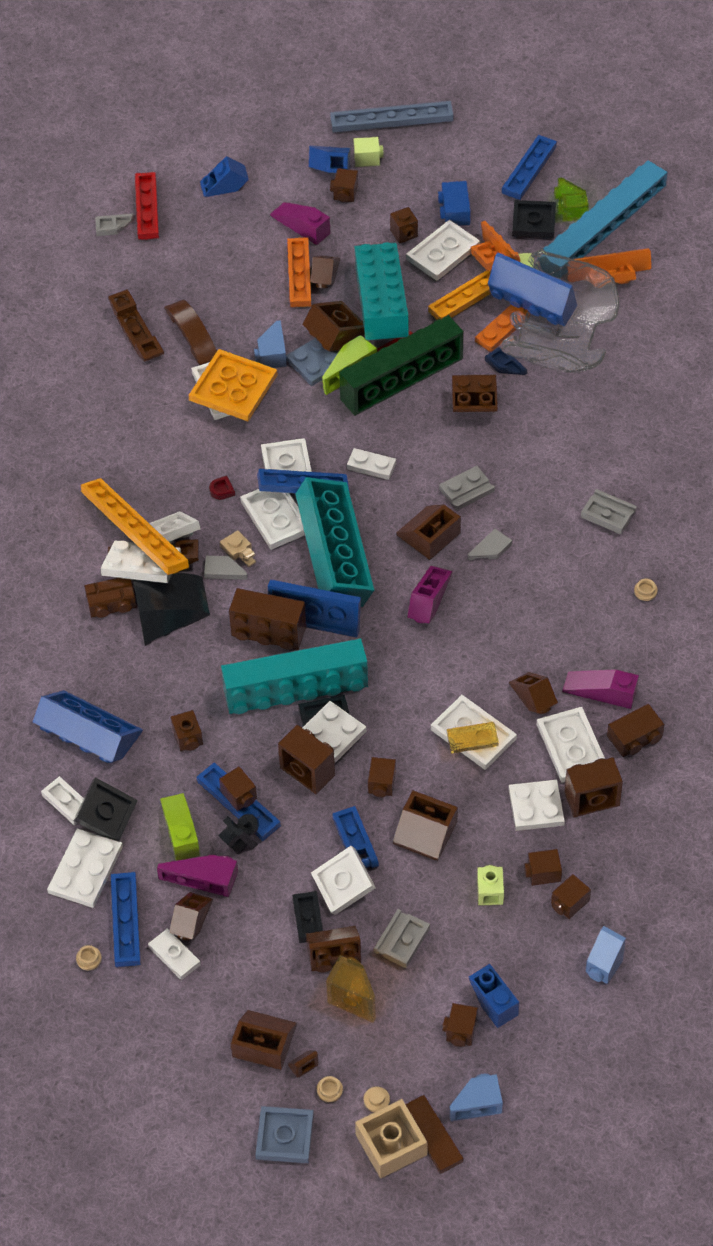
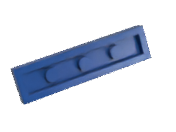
(529, 167)
(290, 481)
(267, 821)
(125, 919)

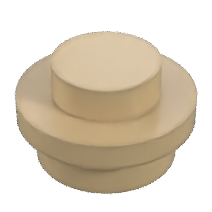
(645, 590)
(88, 958)
(329, 1089)
(376, 1098)

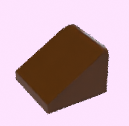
(304, 1063)

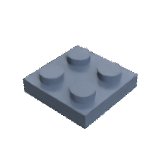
(311, 361)
(284, 1134)

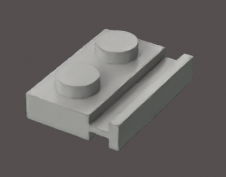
(466, 488)
(608, 511)
(402, 938)

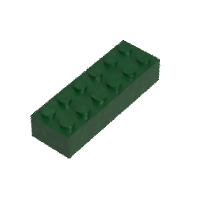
(401, 365)

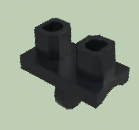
(238, 834)

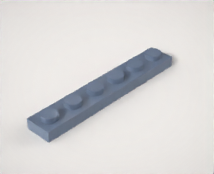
(391, 116)

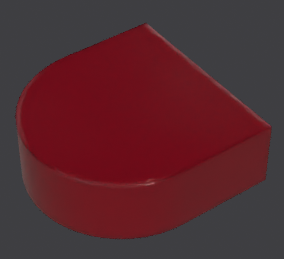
(221, 488)

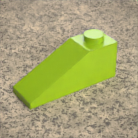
(348, 355)
(180, 827)

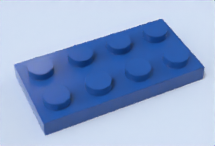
(323, 608)

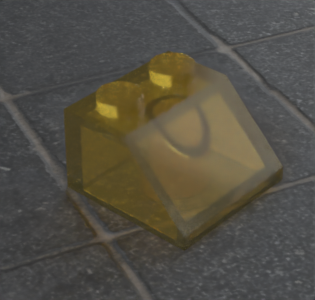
(350, 988)

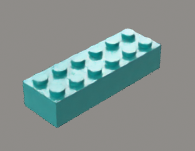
(381, 291)
(334, 538)
(295, 676)

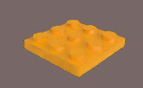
(233, 385)

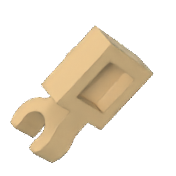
(238, 547)

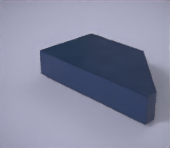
(504, 363)

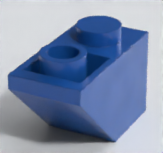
(329, 158)
(224, 178)
(494, 996)

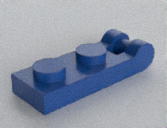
(354, 834)

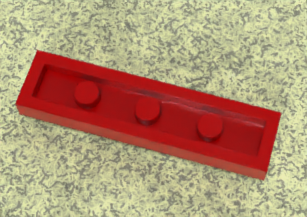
(146, 206)

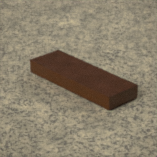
(439, 1143)

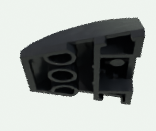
(170, 604)

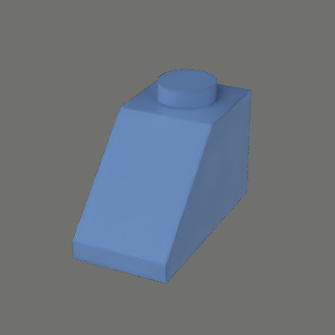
(271, 347)
(605, 955)
(477, 1099)

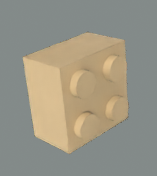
(391, 1138)

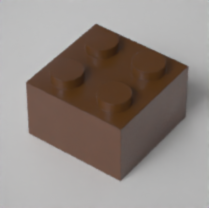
(333, 324)
(306, 758)
(593, 787)

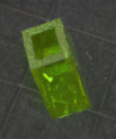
(572, 200)

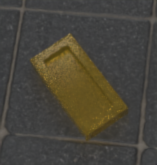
(472, 737)

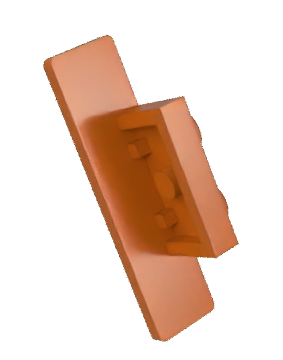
(493, 243)
(622, 265)

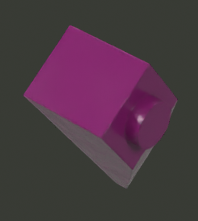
(304, 220)
(428, 594)
(603, 685)
(203, 873)

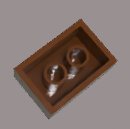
(267, 619)

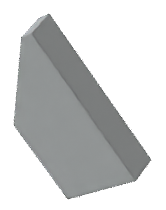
(112, 224)
(491, 546)
(223, 568)

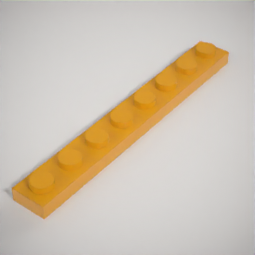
(135, 526)

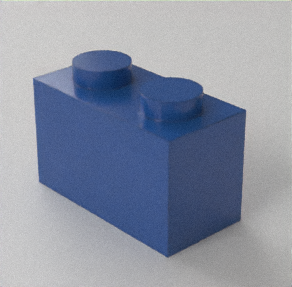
(455, 202)

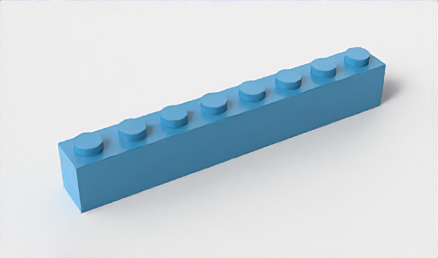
(610, 212)

